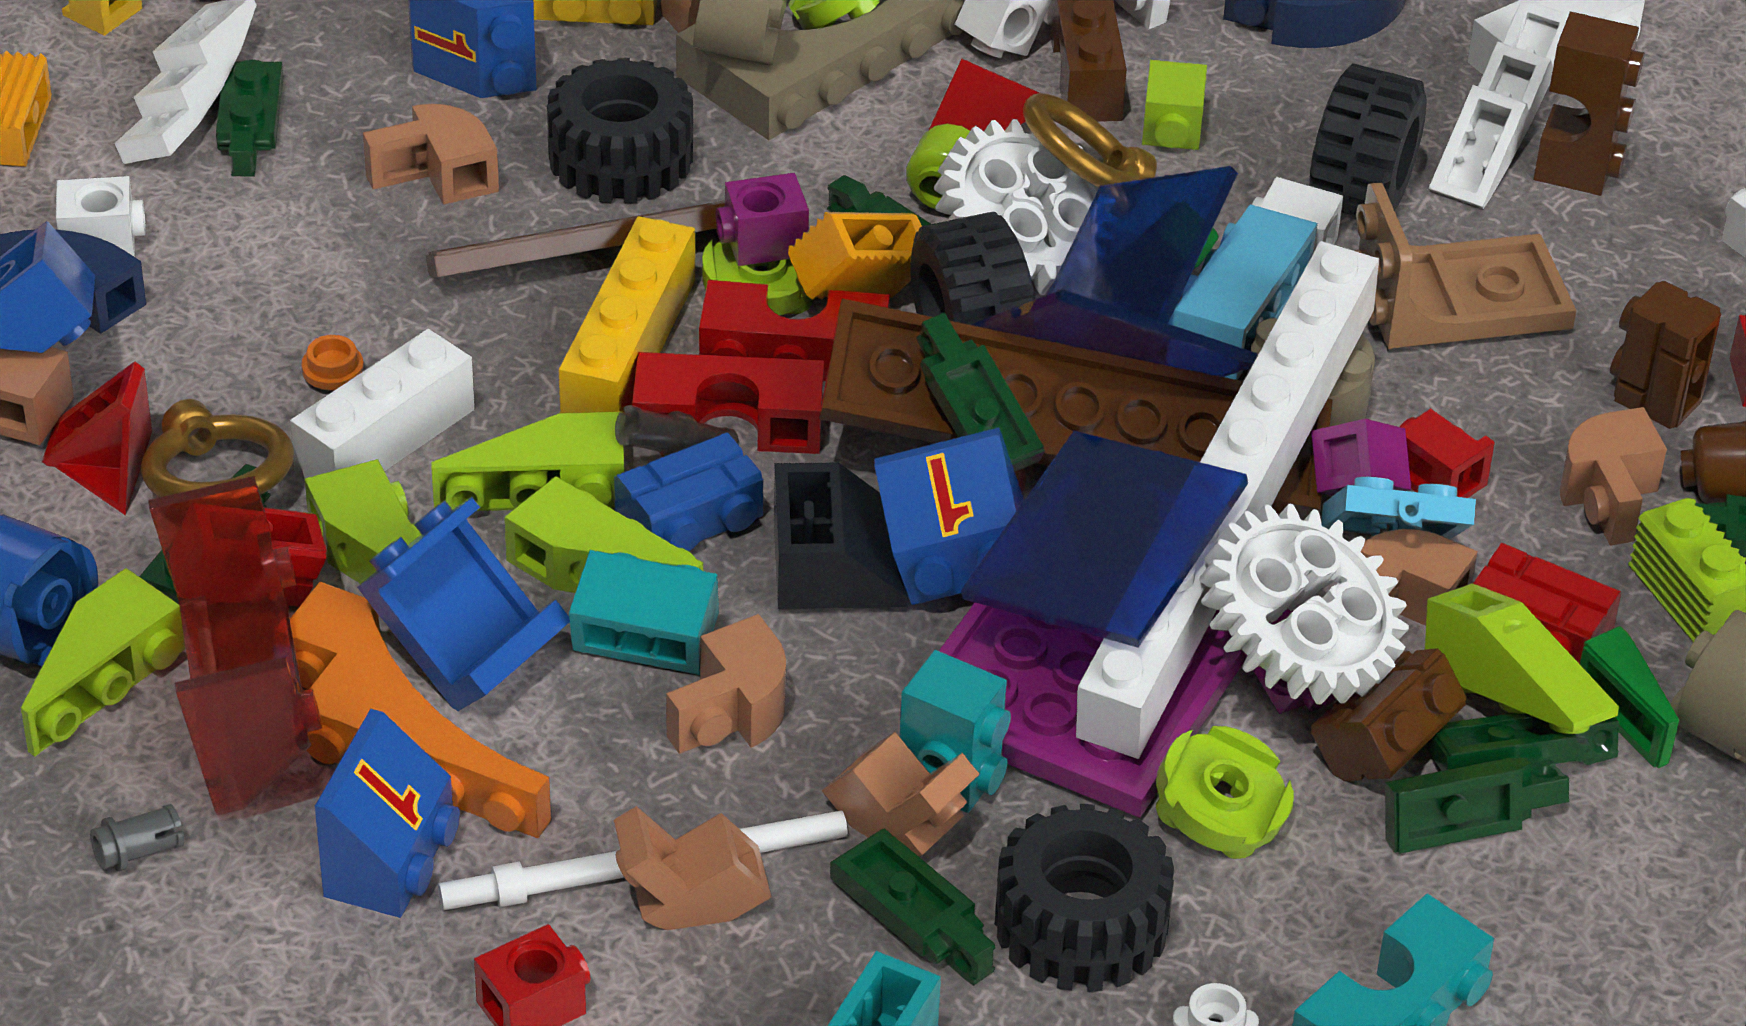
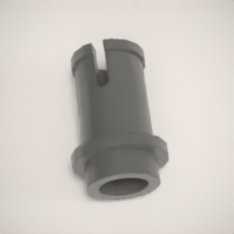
(135, 837)

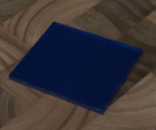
(1144, 240)
(1105, 328)
(1105, 538)

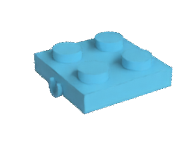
(1374, 504)

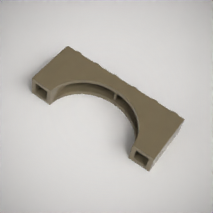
(815, 64)

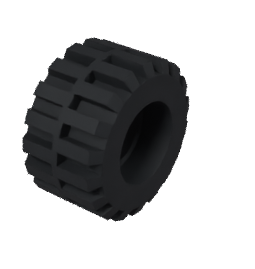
(620, 130)
(1368, 135)
(969, 269)
(1077, 936)

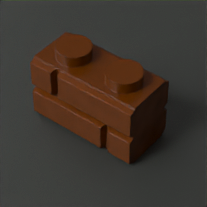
(1665, 353)
(1393, 720)

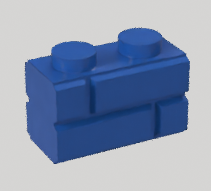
(693, 492)

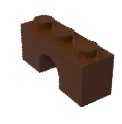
(1090, 56)
(1594, 66)

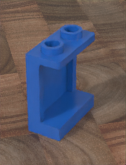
(457, 606)

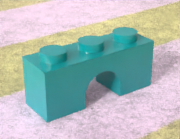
(1429, 959)

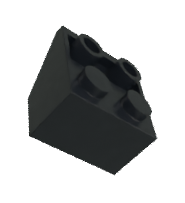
(832, 540)

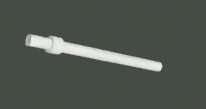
(511, 883)

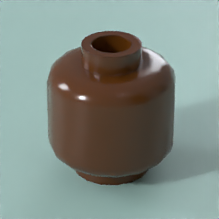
(1716, 462)

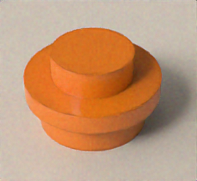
(331, 362)

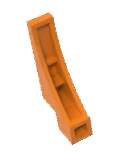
(353, 671)

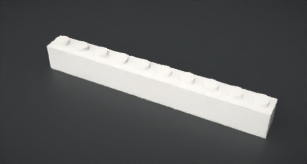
(1259, 437)

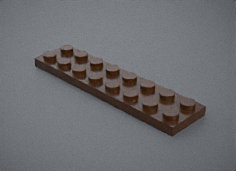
(1061, 388)

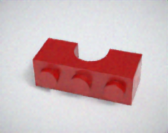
(742, 324)
(771, 393)

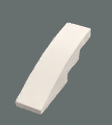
(192, 74)
(1500, 107)

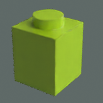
(1174, 104)

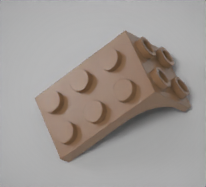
(1460, 286)

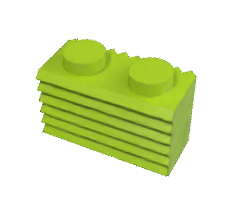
(1689, 566)

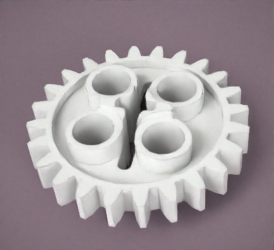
(1023, 184)
(1326, 642)

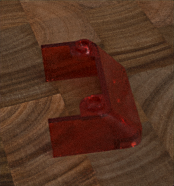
(243, 665)

